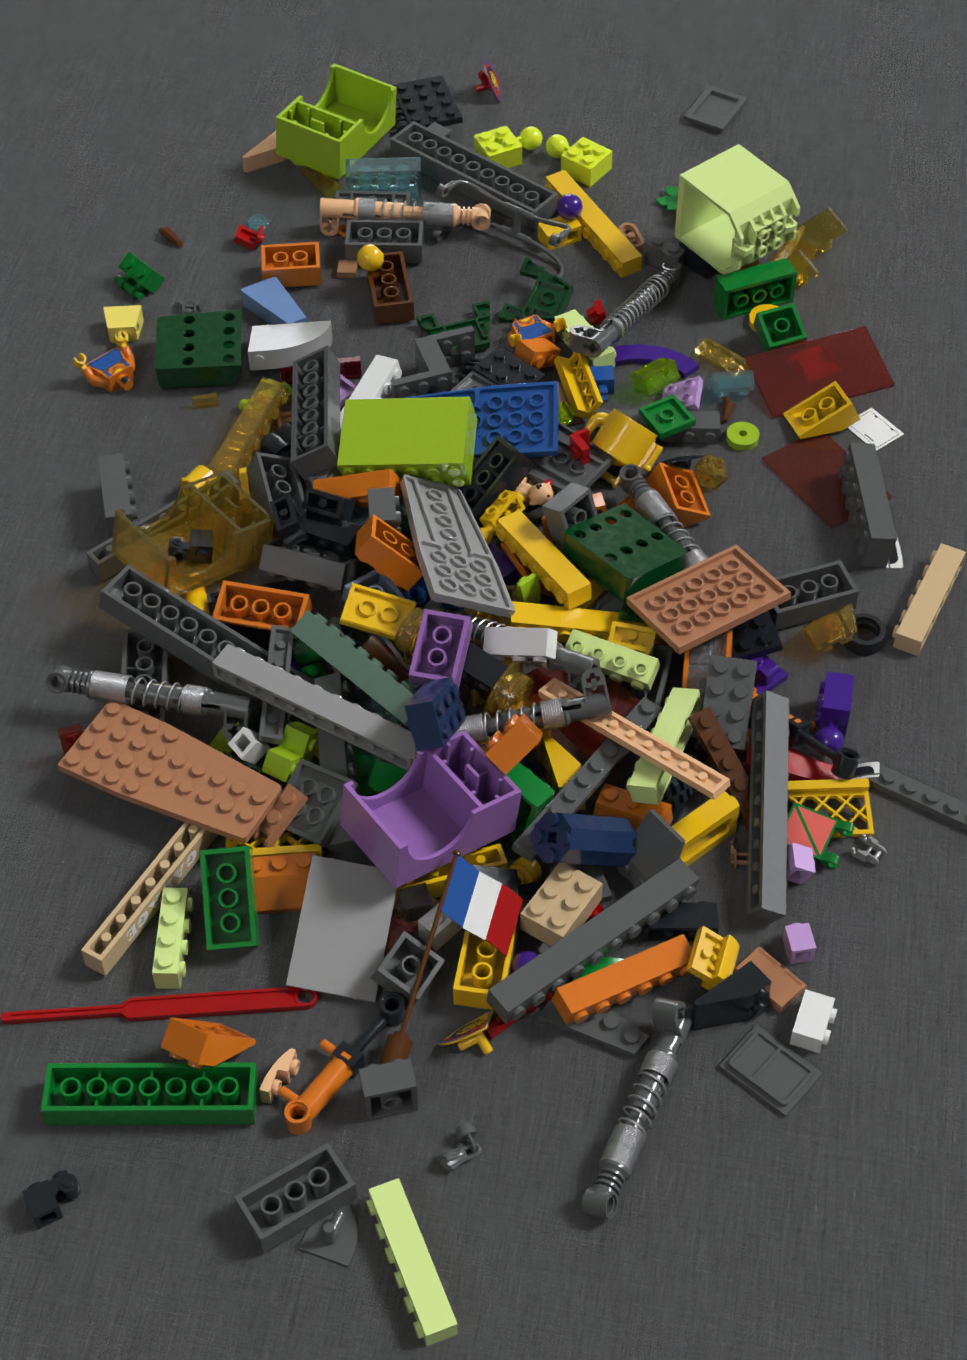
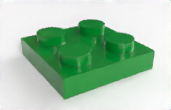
(667, 416)

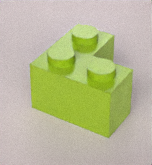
(297, 743)

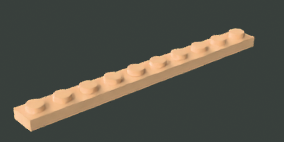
(646, 745)

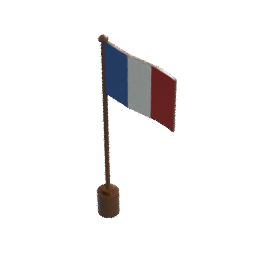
(475, 905)

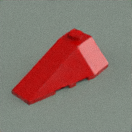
(800, 766)

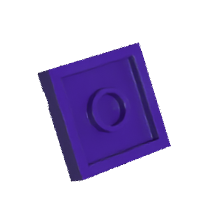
(768, 674)

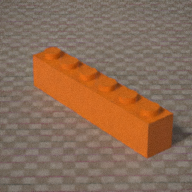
(623, 980)

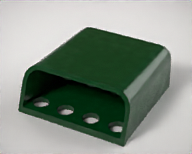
(198, 349)
(622, 554)

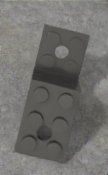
(433, 360)

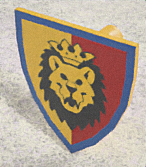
(471, 1034)

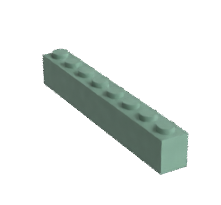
(354, 664)

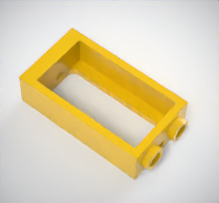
(707, 826)

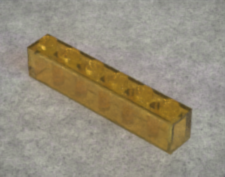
(250, 427)

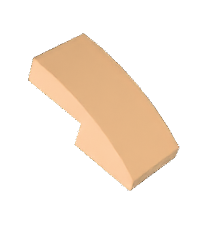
(280, 1072)

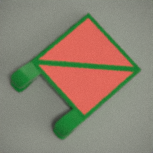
(815, 831)

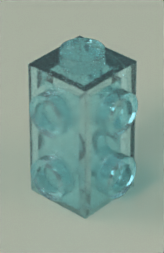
(731, 381)

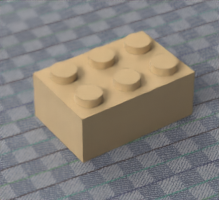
(561, 904)

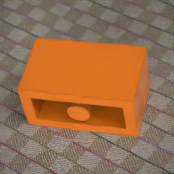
(537, 352)

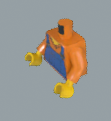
(534, 327)
(111, 369)

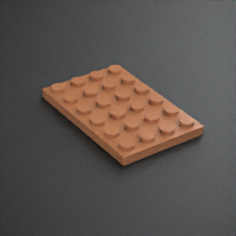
(708, 598)

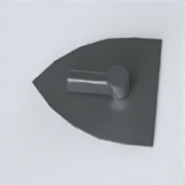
(333, 1237)

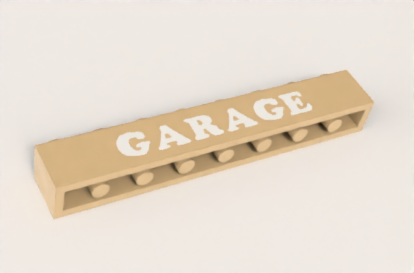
(145, 898)

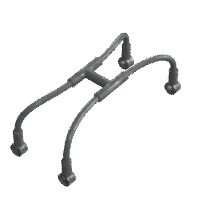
(554, 240)

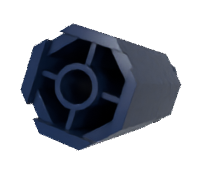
(584, 839)

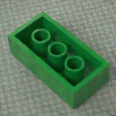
(762, 284)
(229, 898)

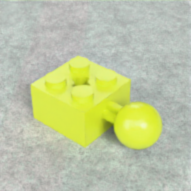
(504, 147)
(582, 161)

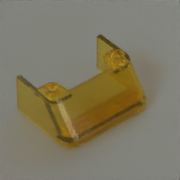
(811, 239)

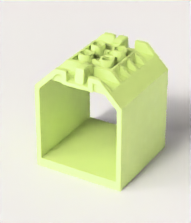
(734, 210)

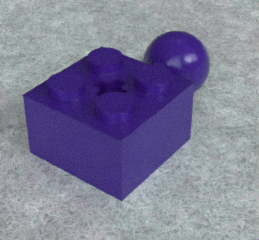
(834, 709)

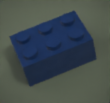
(434, 713)

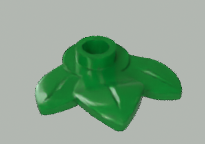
(670, 199)

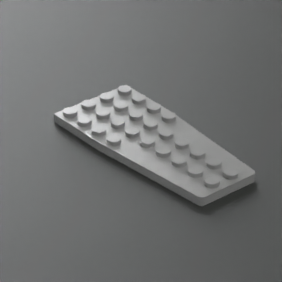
(453, 549)

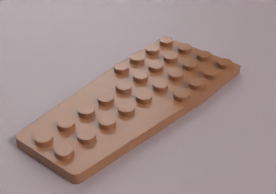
(170, 773)

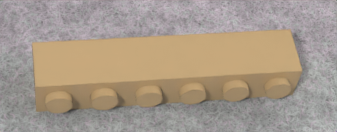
(928, 600)

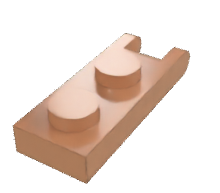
(280, 815)

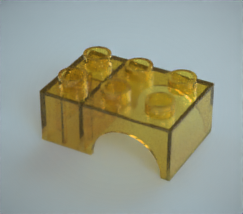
(206, 504)

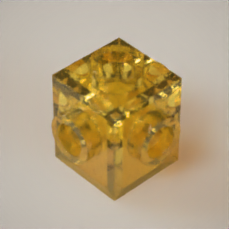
(711, 472)

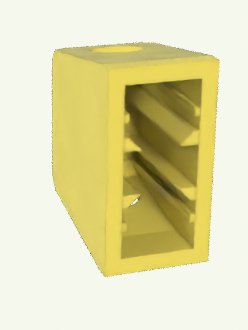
(124, 319)

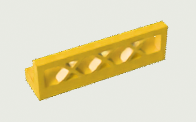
(576, 387)

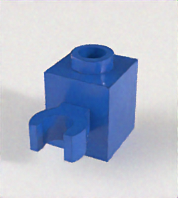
(604, 380)

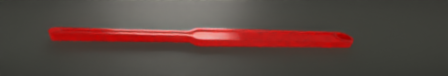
(176, 1006)

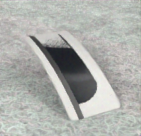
(896, 557)
(867, 770)

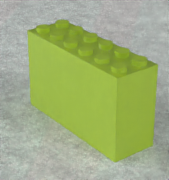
(410, 436)

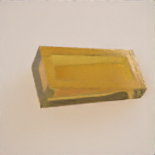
(205, 400)

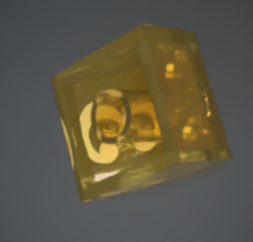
(830, 629)

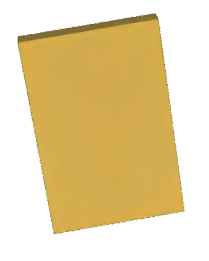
(375, 611)

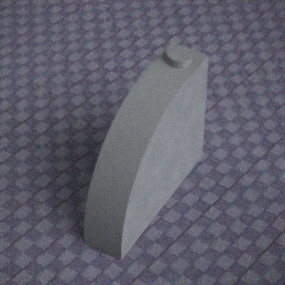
(283, 343)

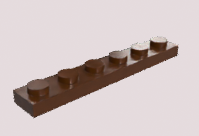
(723, 758)

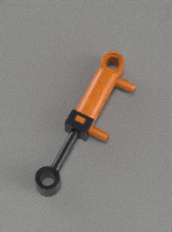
(844, 760)
(343, 1065)

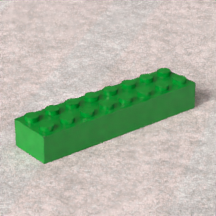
(150, 1094)

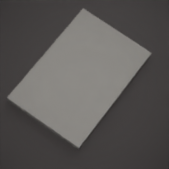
(342, 929)

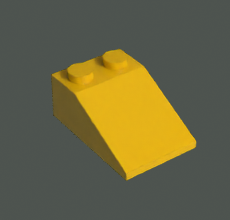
(822, 413)
(558, 764)

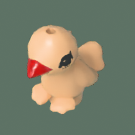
(535, 494)

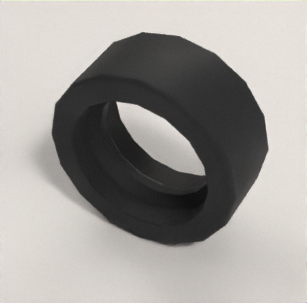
(869, 647)

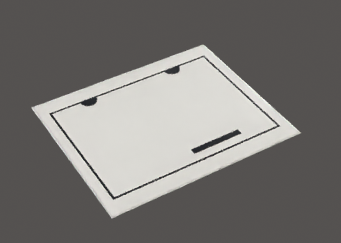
(875, 429)

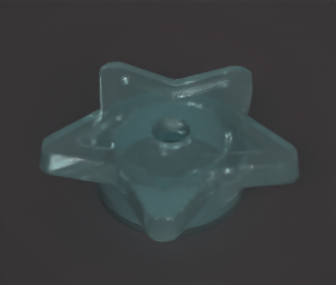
(257, 220)

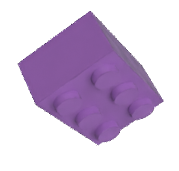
(440, 647)

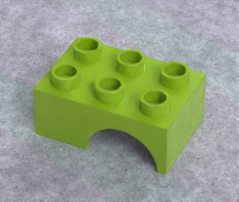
(340, 126)

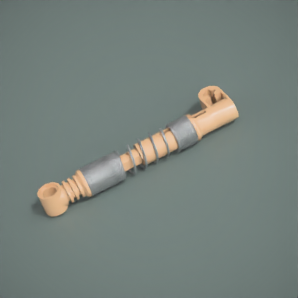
(371, 209)

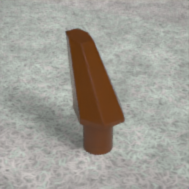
(170, 235)
(726, 409)

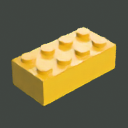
(480, 969)

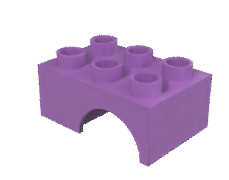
(441, 805)

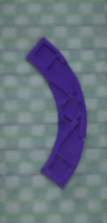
(648, 353)

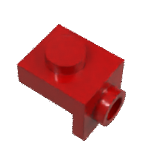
(248, 237)
(579, 445)

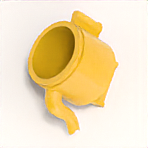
(624, 441)

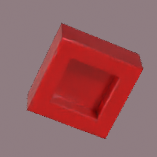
(596, 313)

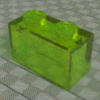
(655, 376)

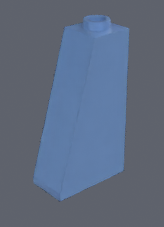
(272, 302)

